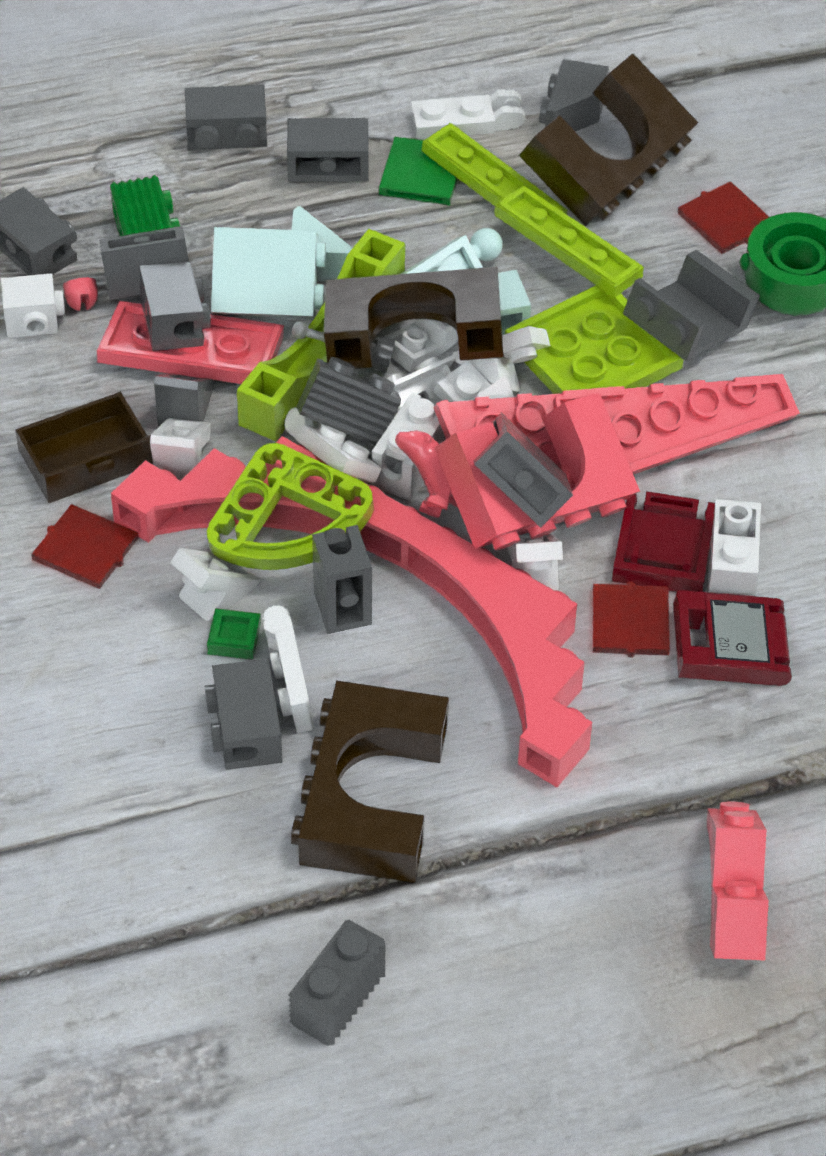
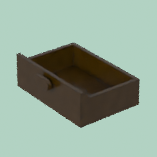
(84, 447)

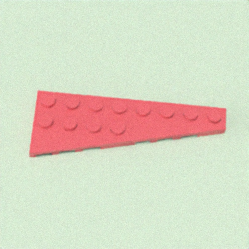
(651, 421)

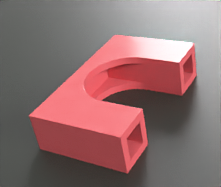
(588, 457)

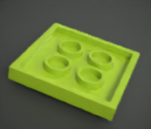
(596, 346)

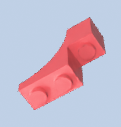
(737, 882)

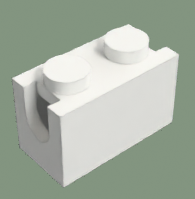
(413, 415)

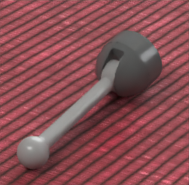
(381, 347)

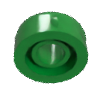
(788, 263)

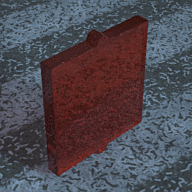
(723, 216)
(85, 546)
(630, 619)

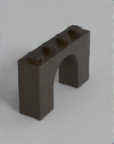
(593, 182)
(366, 305)
(359, 725)

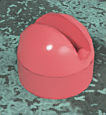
(79, 291)

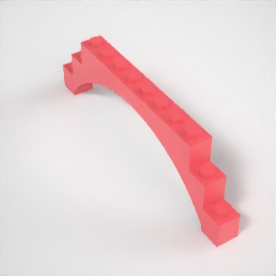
(507, 607)

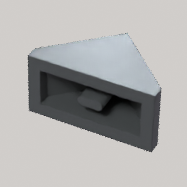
(182, 397)

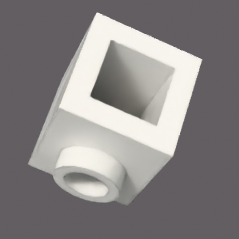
(31, 305)

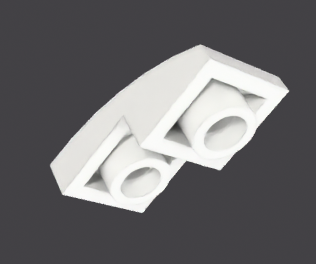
(421, 341)

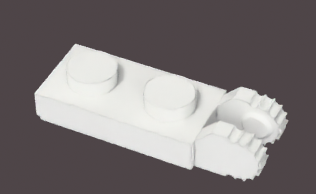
(470, 114)
(331, 447)
(287, 665)

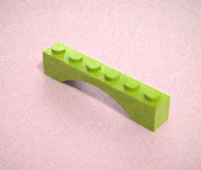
(279, 382)

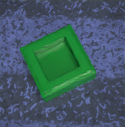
(234, 633)

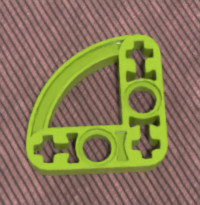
(288, 483)

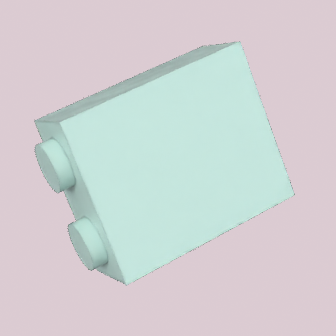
(267, 273)

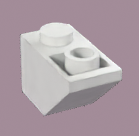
(734, 548)

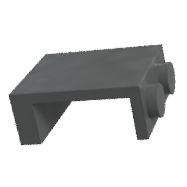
(695, 310)
(524, 472)

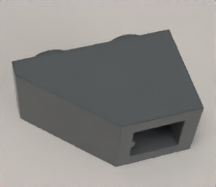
(573, 94)

